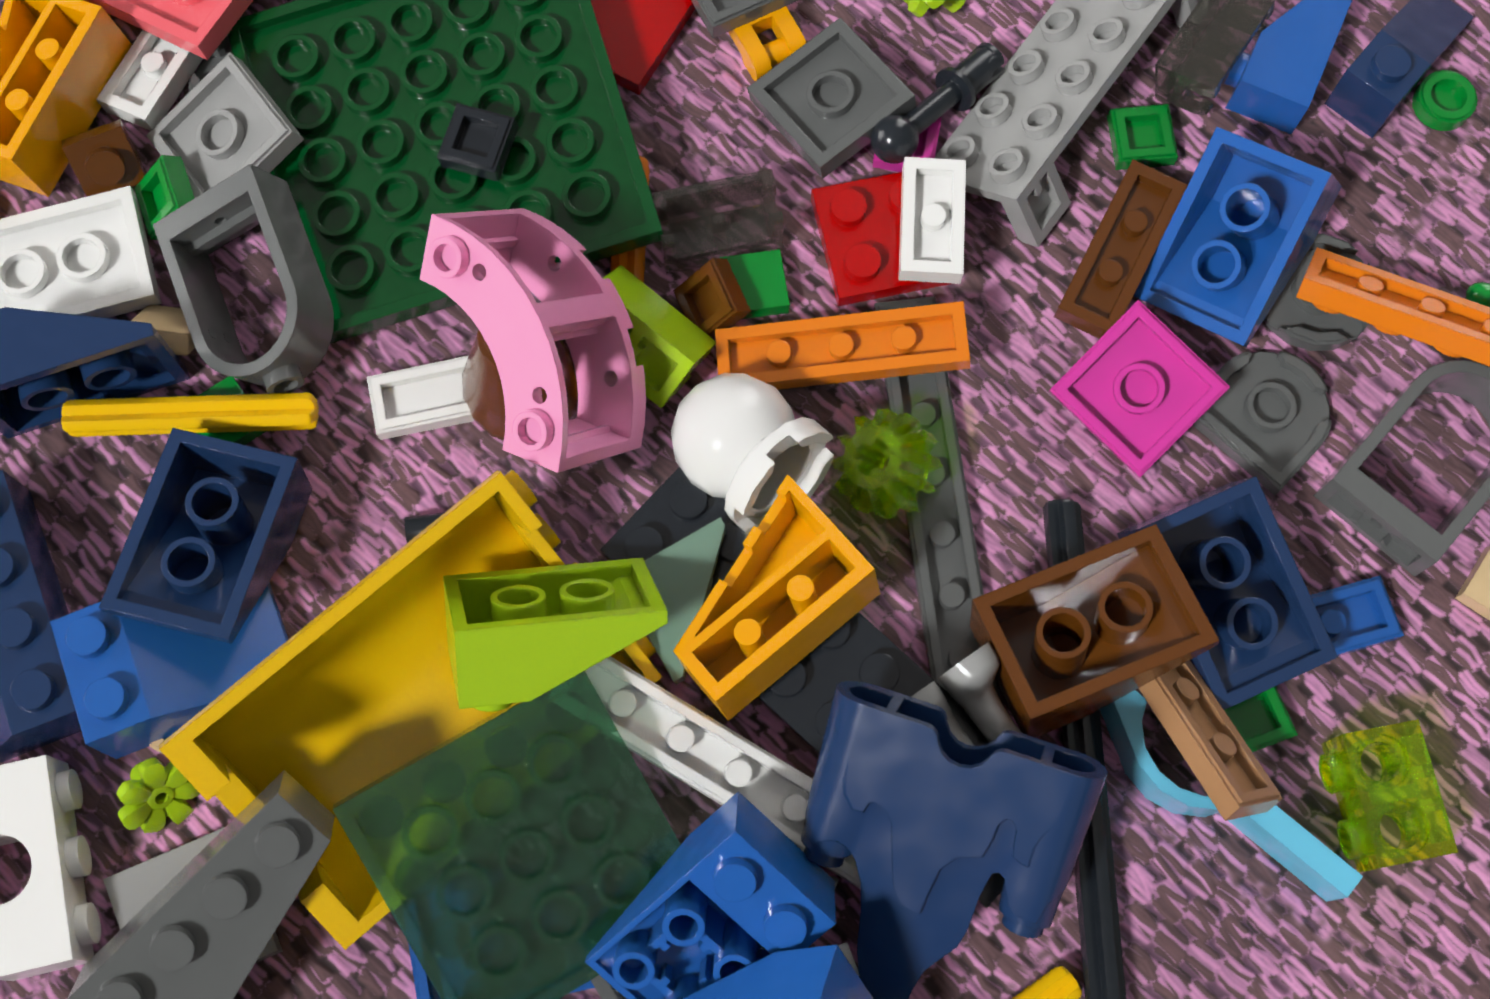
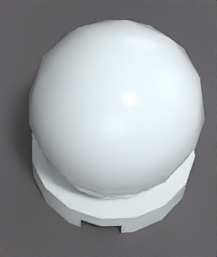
(742, 441)

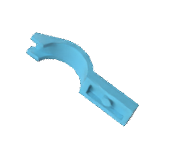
(1271, 831)

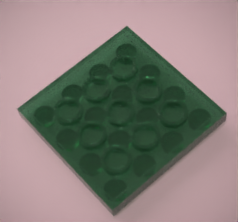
(513, 846)

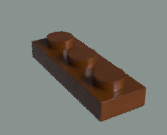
(1120, 250)

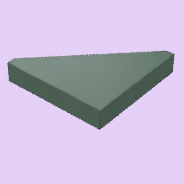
(684, 582)

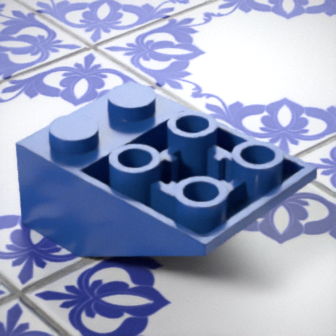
(716, 907)

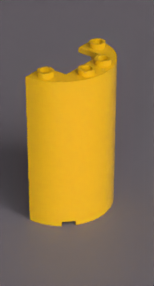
(366, 688)

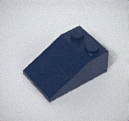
(73, 357)
(207, 536)
(1246, 589)

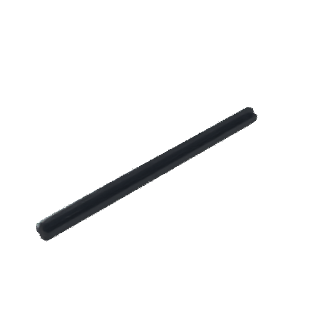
(1095, 864)

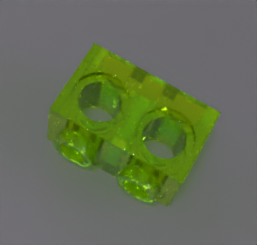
(1404, 792)

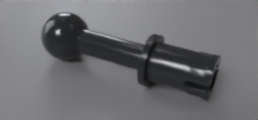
(956, 88)

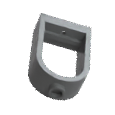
(215, 220)
(1381, 515)

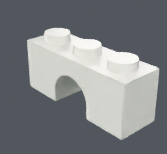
(50, 919)

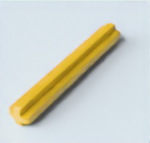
(190, 414)

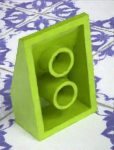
(541, 626)

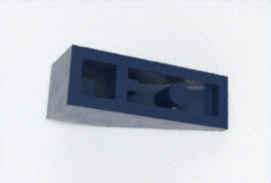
(1396, 62)

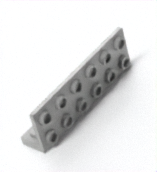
(1045, 100)

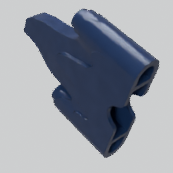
(935, 825)

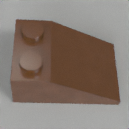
(1090, 630)

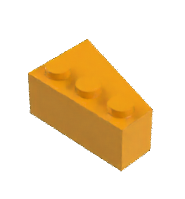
(50, 75)
(776, 603)

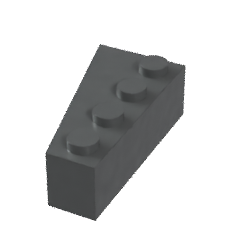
(220, 908)

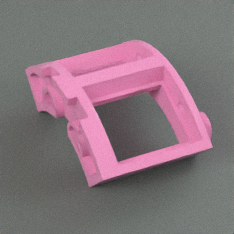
(489, 268)

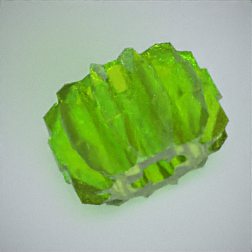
(907, 470)

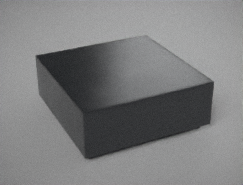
(477, 142)

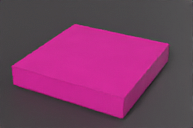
(1139, 389)

